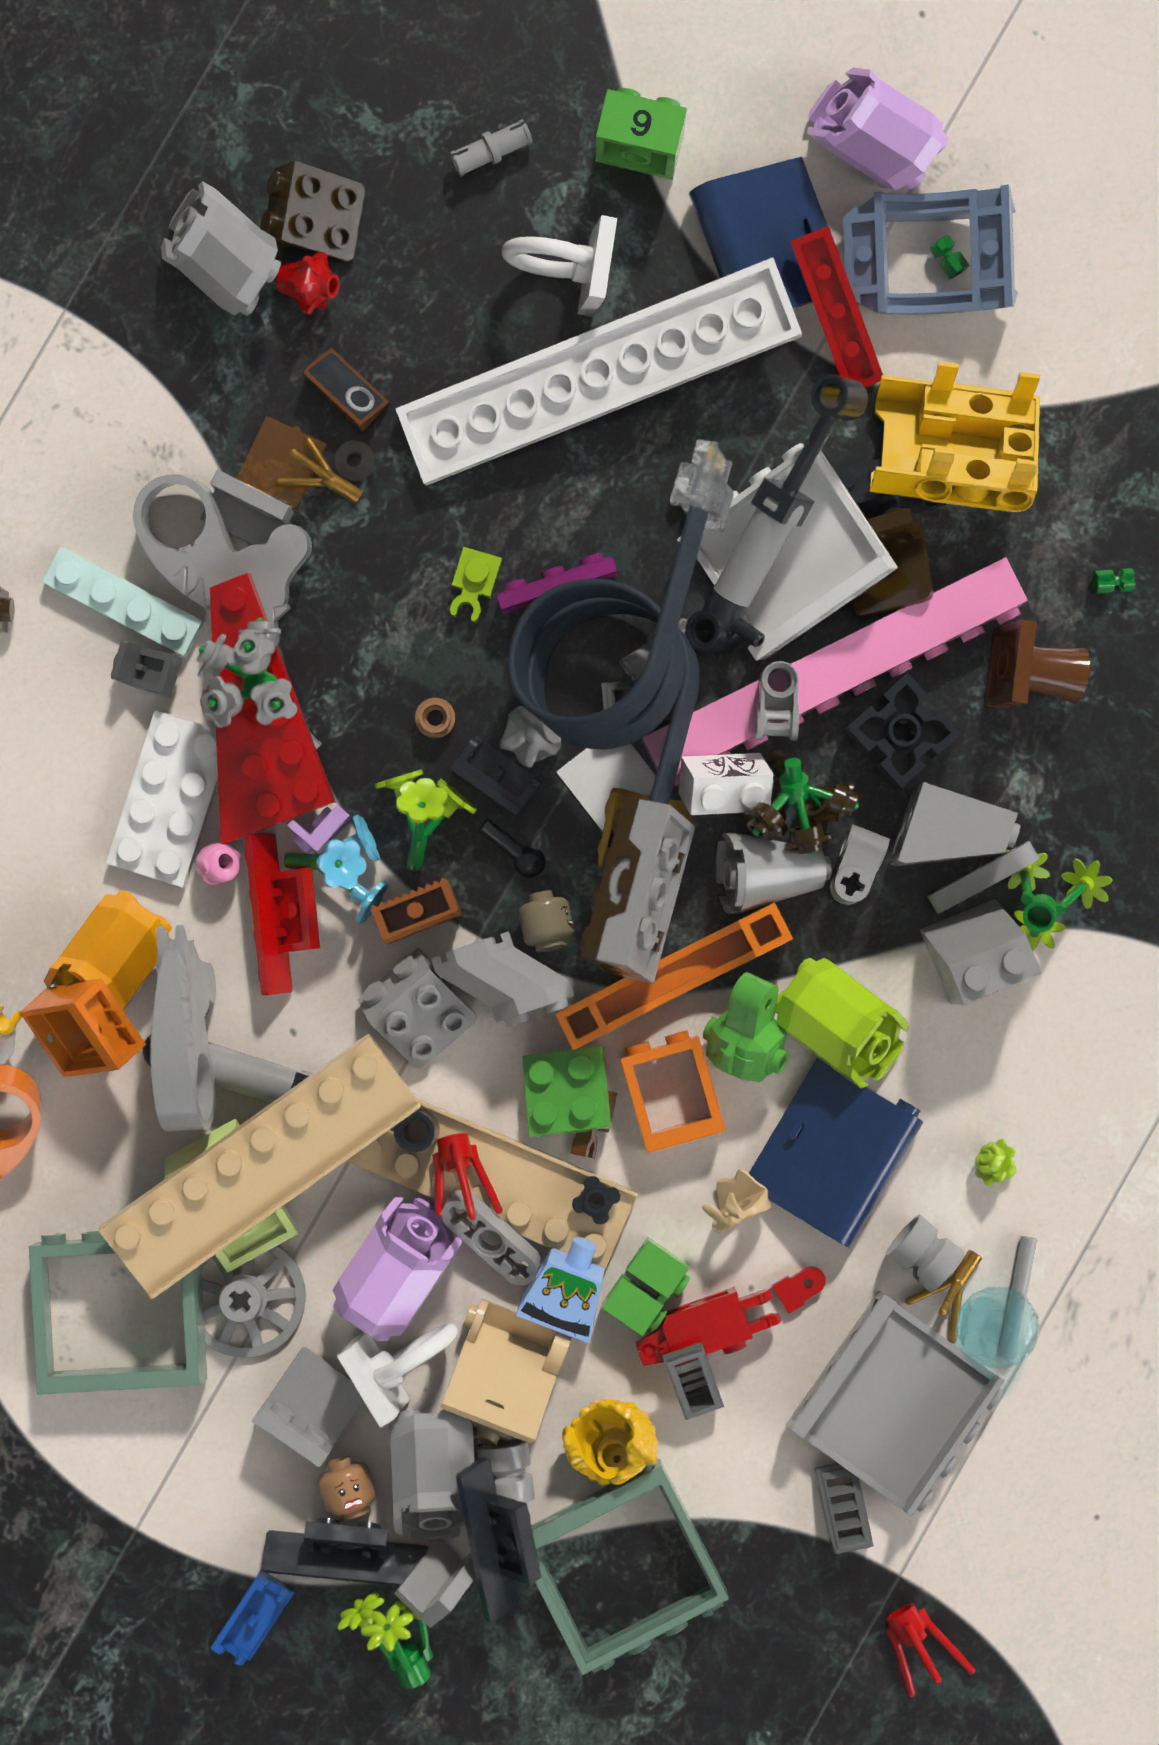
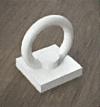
(588, 267)
(379, 1374)

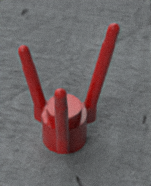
(456, 1154)
(908, 1626)

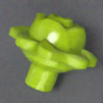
(995, 1162)

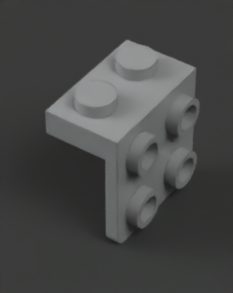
(416, 1009)

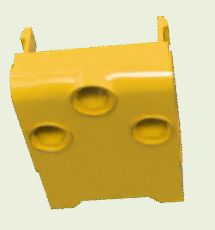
(959, 441)

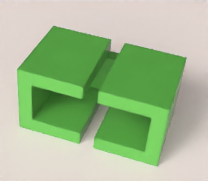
(635, 1304)

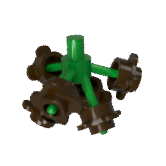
(812, 803)

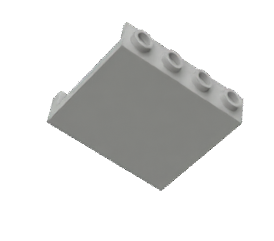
(896, 1404)

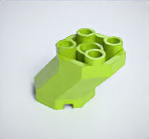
(841, 1021)

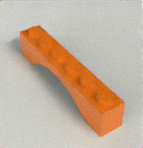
(675, 976)

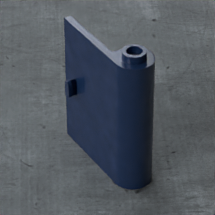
(756, 217)
(841, 1155)

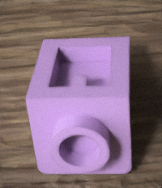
(328, 827)

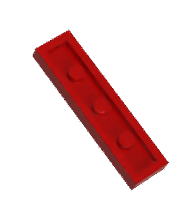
(837, 307)

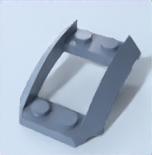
(990, 250)

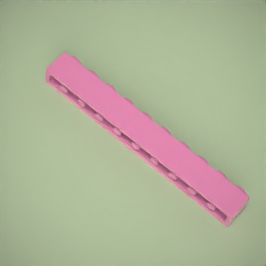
(857, 660)

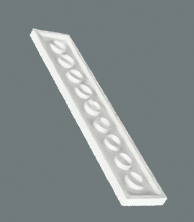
(599, 371)

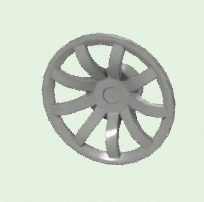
(245, 1299)

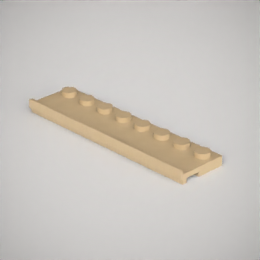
(259, 1166)
(529, 1183)

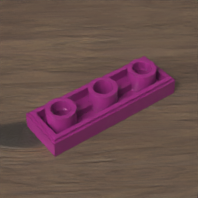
(520, 595)

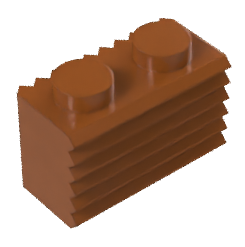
(416, 911)

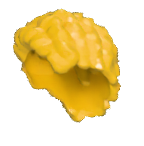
(610, 1433)

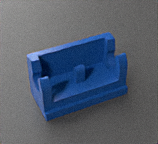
(253, 1617)

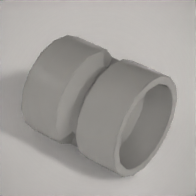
(929, 1257)
(508, 1468)

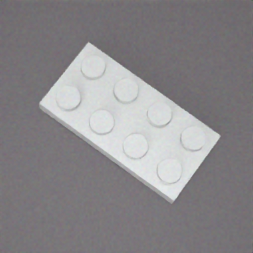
(167, 800)

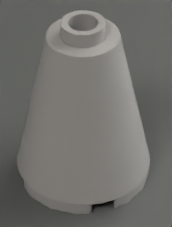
(765, 872)

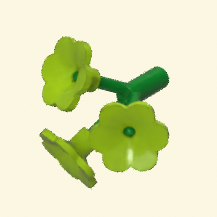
(423, 802)

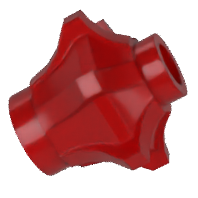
(308, 282)

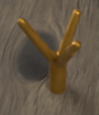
(323, 470)
(954, 1295)

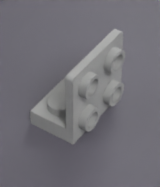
(310, 1406)

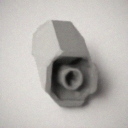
(221, 250)
(504, 979)
(424, 1467)

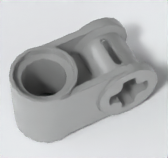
(777, 705)
(861, 858)

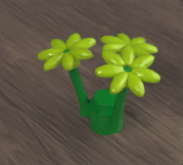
(1042, 909)
(407, 1659)

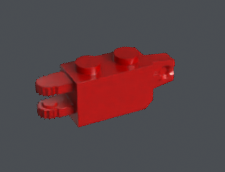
(713, 1320)

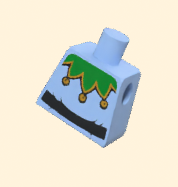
(565, 1291)

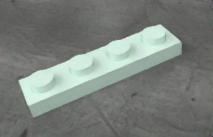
(123, 602)

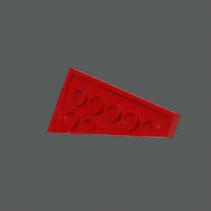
(262, 769)

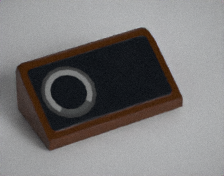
(345, 389)

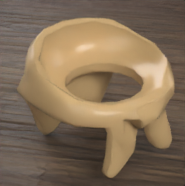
(738, 1200)

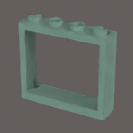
(107, 1379)
(667, 1620)

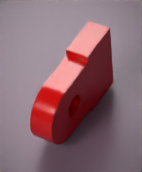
(792, 1290)

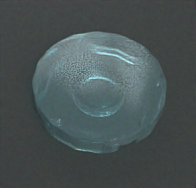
(998, 1327)

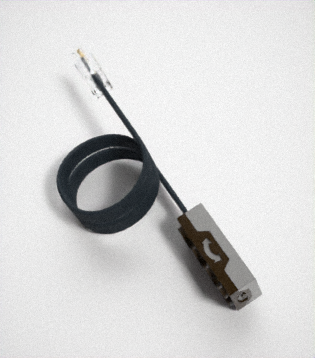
(650, 836)

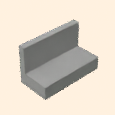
(246, 510)
(436, 1583)

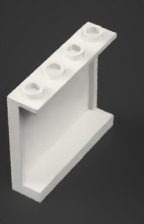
(817, 567)

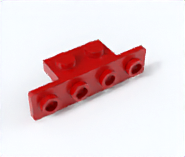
(281, 912)

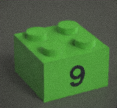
(640, 132)

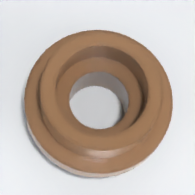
(431, 705)

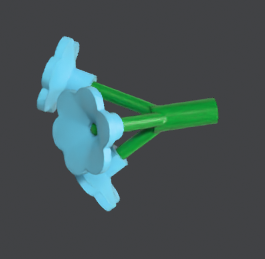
(343, 864)

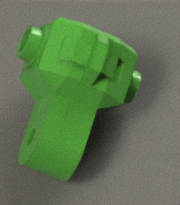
(746, 1035)

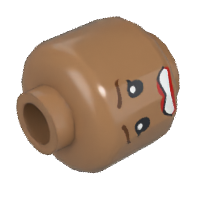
(346, 1488)

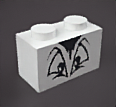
(724, 783)

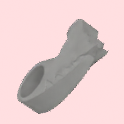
(214, 556)
(179, 1042)

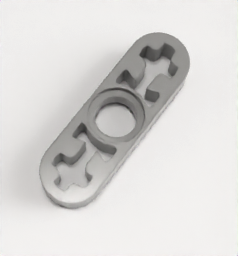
(983, 877)
(492, 1254)

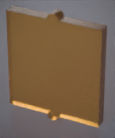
(271, 460)

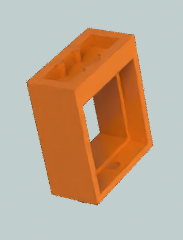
(99, 1016)
(686, 1131)

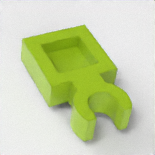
(475, 577)

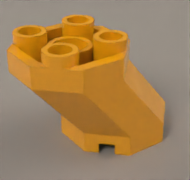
(112, 945)

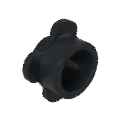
(598, 1211)

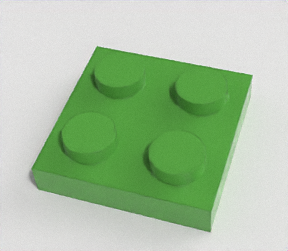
(566, 1092)

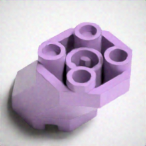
(877, 130)
(395, 1268)

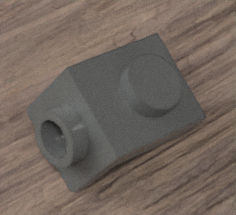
(146, 668)

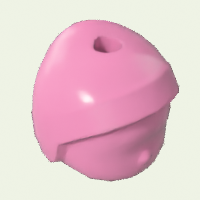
(218, 863)

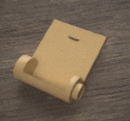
(505, 1371)

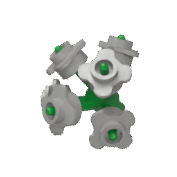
(249, 662)

